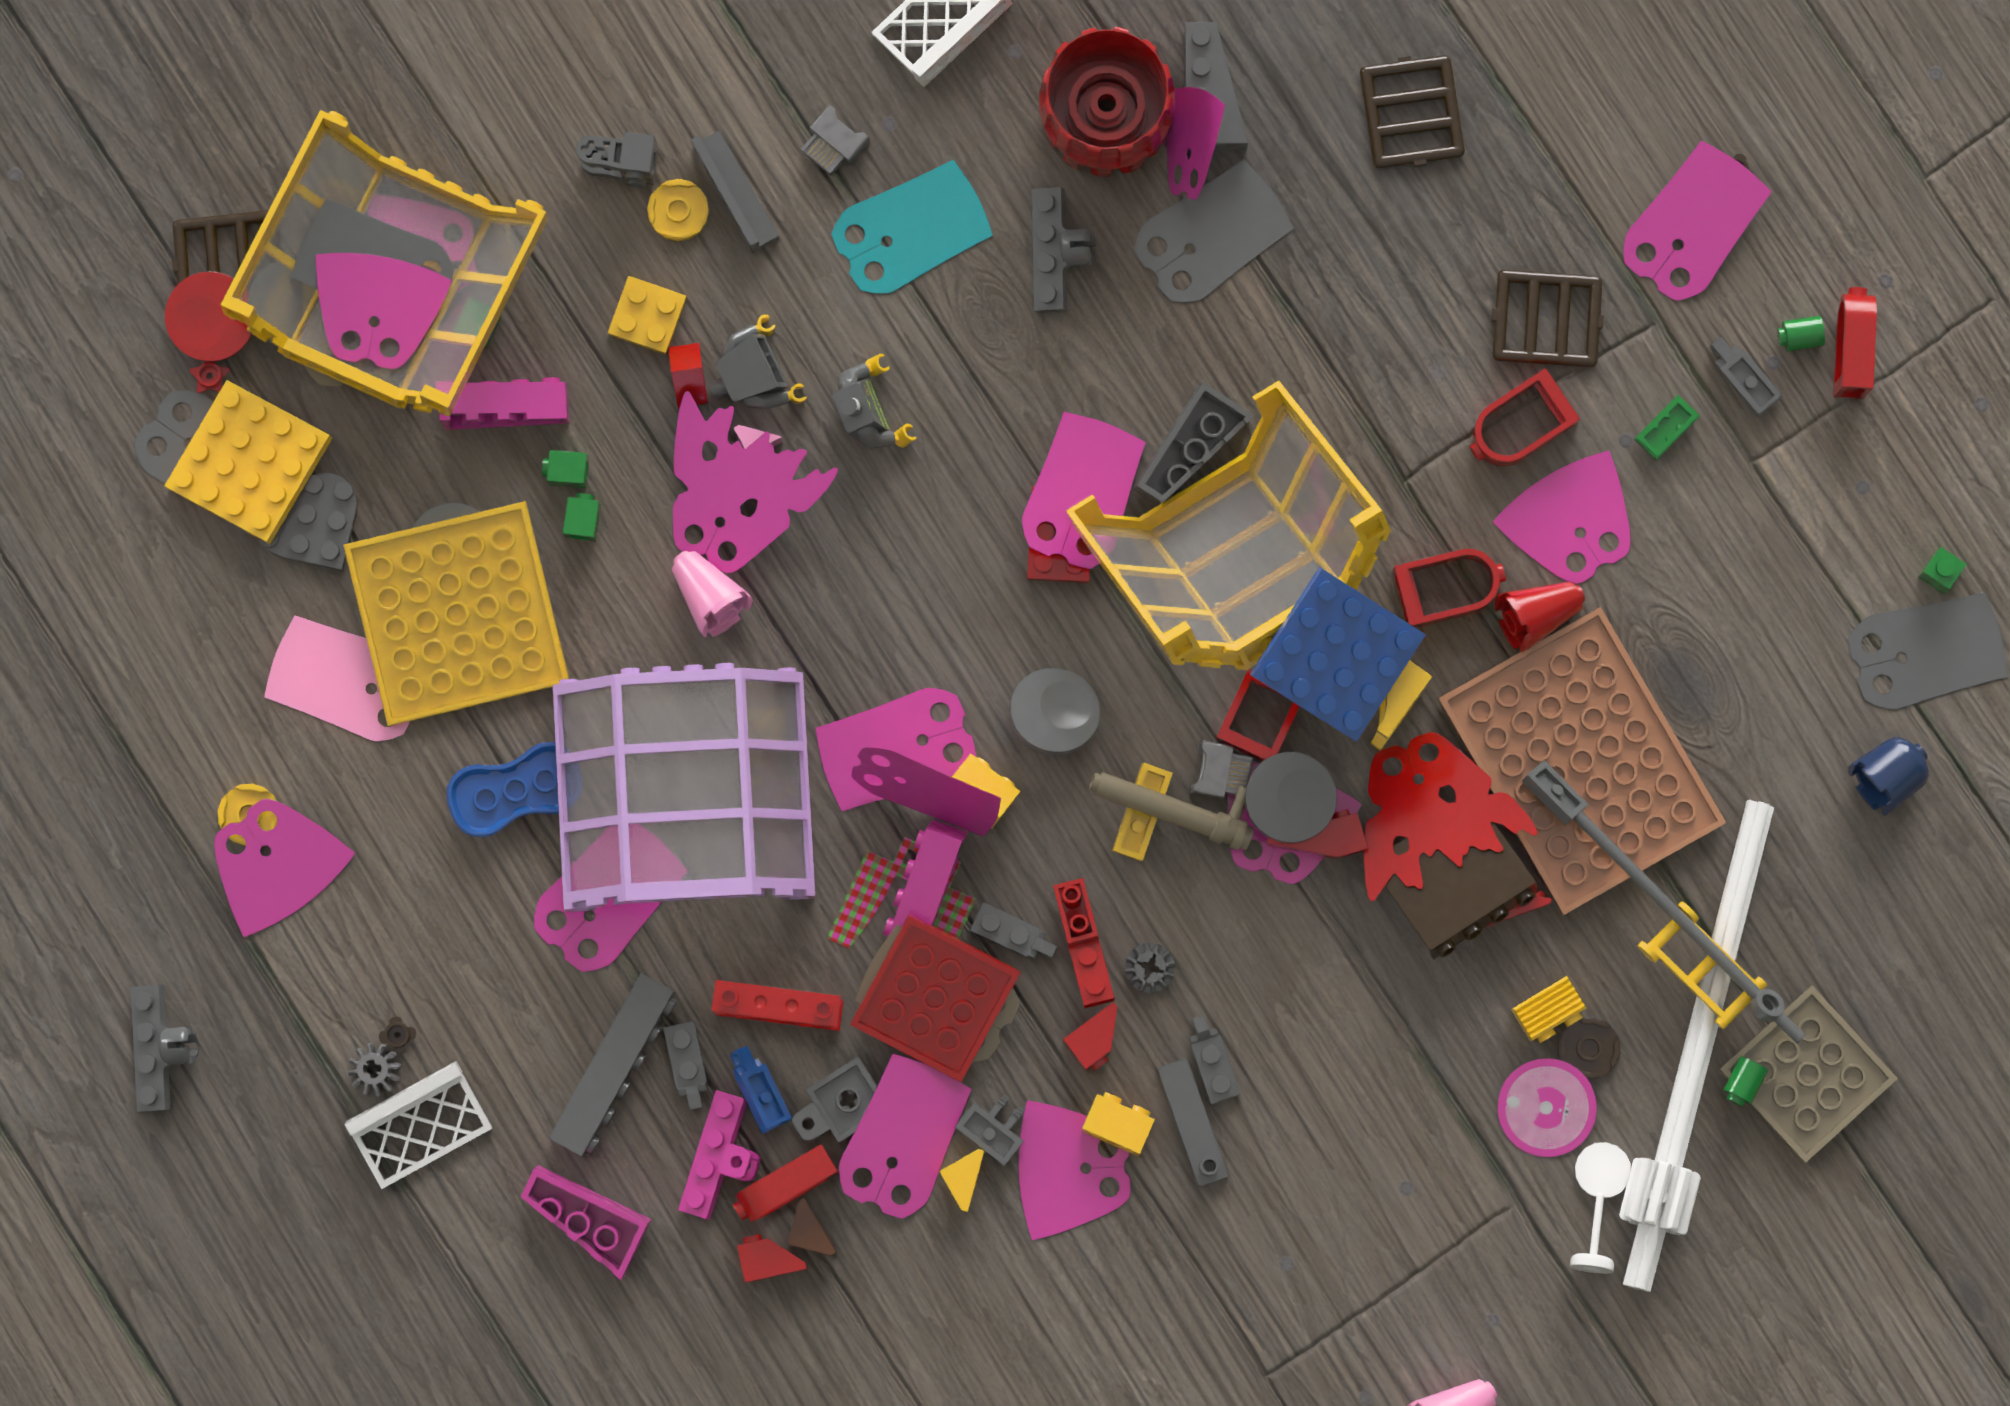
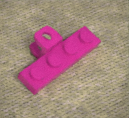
(718, 1156)

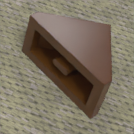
(808, 1232)

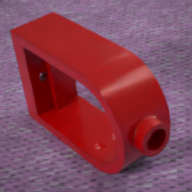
(1855, 344)
(1555, 402)
(1409, 595)
(785, 1184)

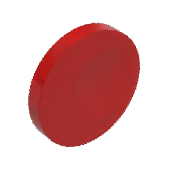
(197, 320)

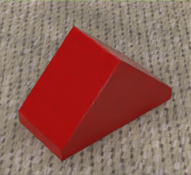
(688, 373)

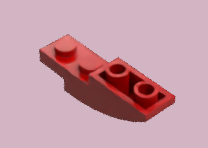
(1083, 943)

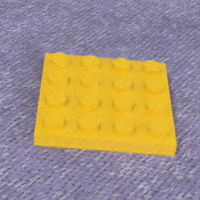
(248, 462)

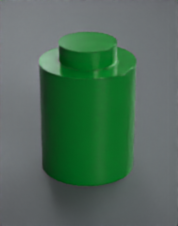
(1801, 333)
(1745, 1081)

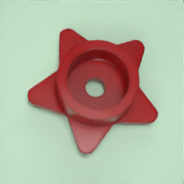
(215, 382)

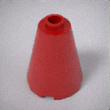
(1537, 612)

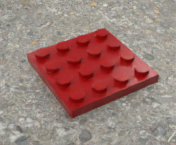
(935, 997)

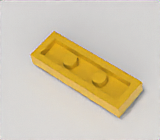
(1136, 826)

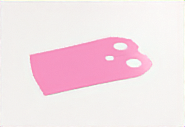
(327, 677)

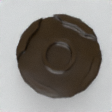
(1590, 1047)

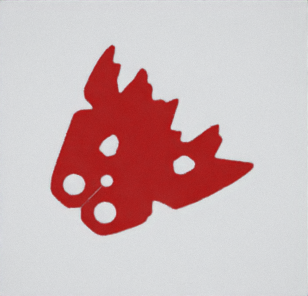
(1428, 820)

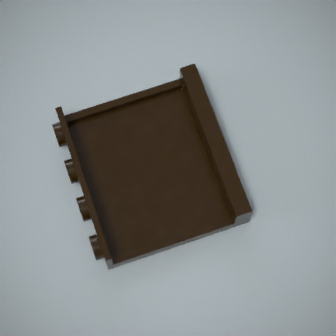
(1462, 899)

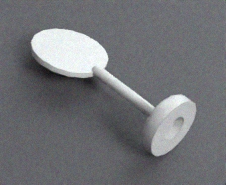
(1602, 1173)

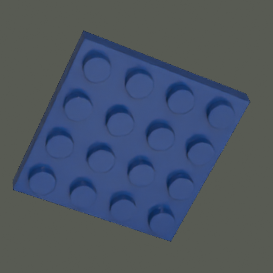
(1337, 654)

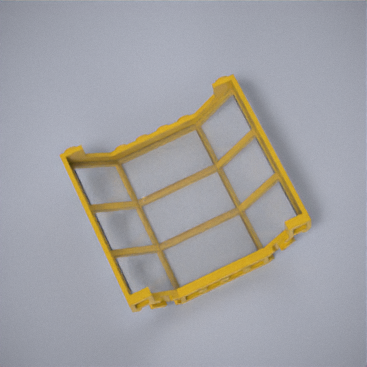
(482, 240)
(1239, 546)

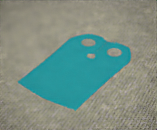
(927, 222)

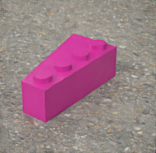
(509, 404)
(928, 874)
(590, 1219)

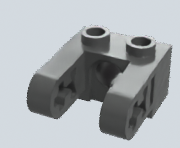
(630, 158)

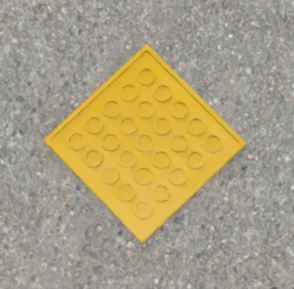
(456, 613)

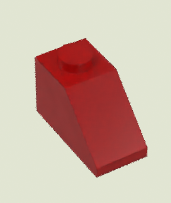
(1093, 1039)
(766, 1259)

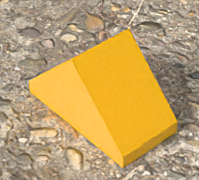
(962, 1178)

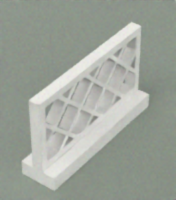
(950, 45)
(406, 1100)

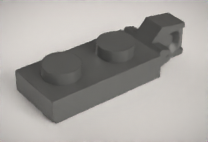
(1745, 377)
(1011, 932)
(686, 1062)
(1213, 1062)

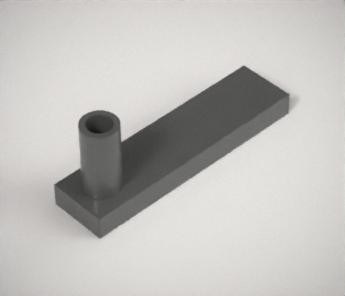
(1192, 1122)

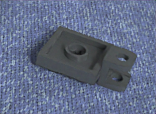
(825, 1106)

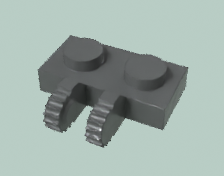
(989, 1132)

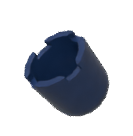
(1890, 773)

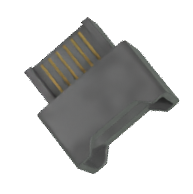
(833, 142)
(1220, 771)

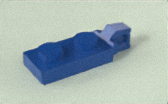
(759, 1090)

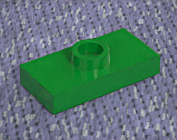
(1667, 427)

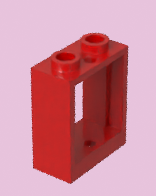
(1246, 744)

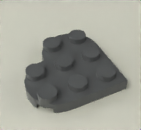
(318, 523)

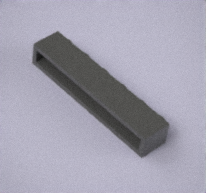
(612, 1066)

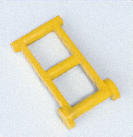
(1653, 953)

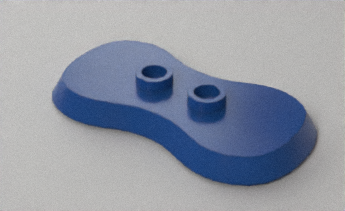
(492, 796)

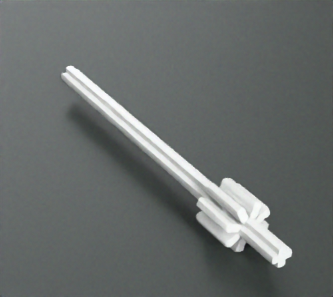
(1661, 1190)

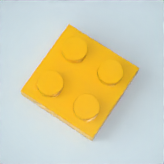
(647, 315)

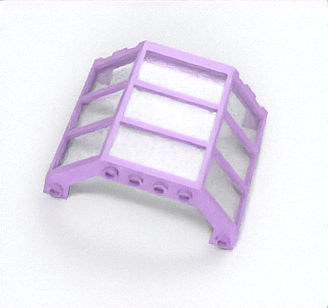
(683, 786)

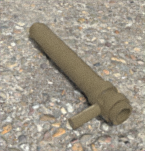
(1217, 826)

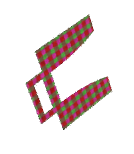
(872, 885)

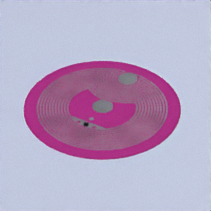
(1547, 1107)

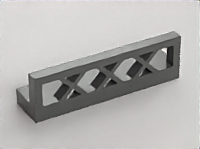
(735, 191)

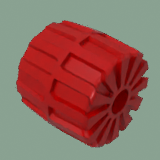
(1112, 68)

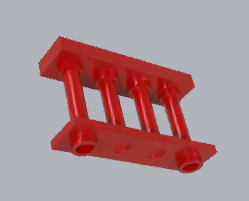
(777, 1005)

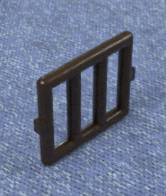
(1446, 91)
(209, 224)
(1560, 356)

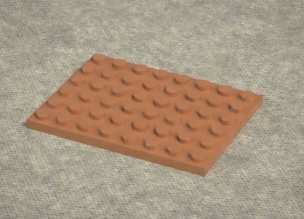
(1601, 730)

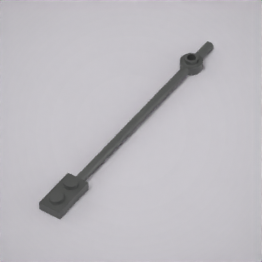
(1569, 806)

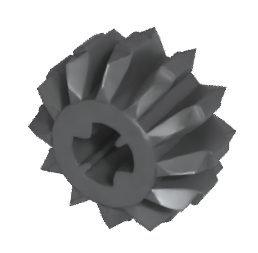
(379, 1059)

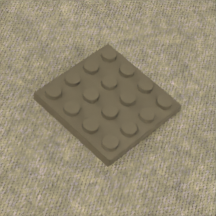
(1813, 1084)

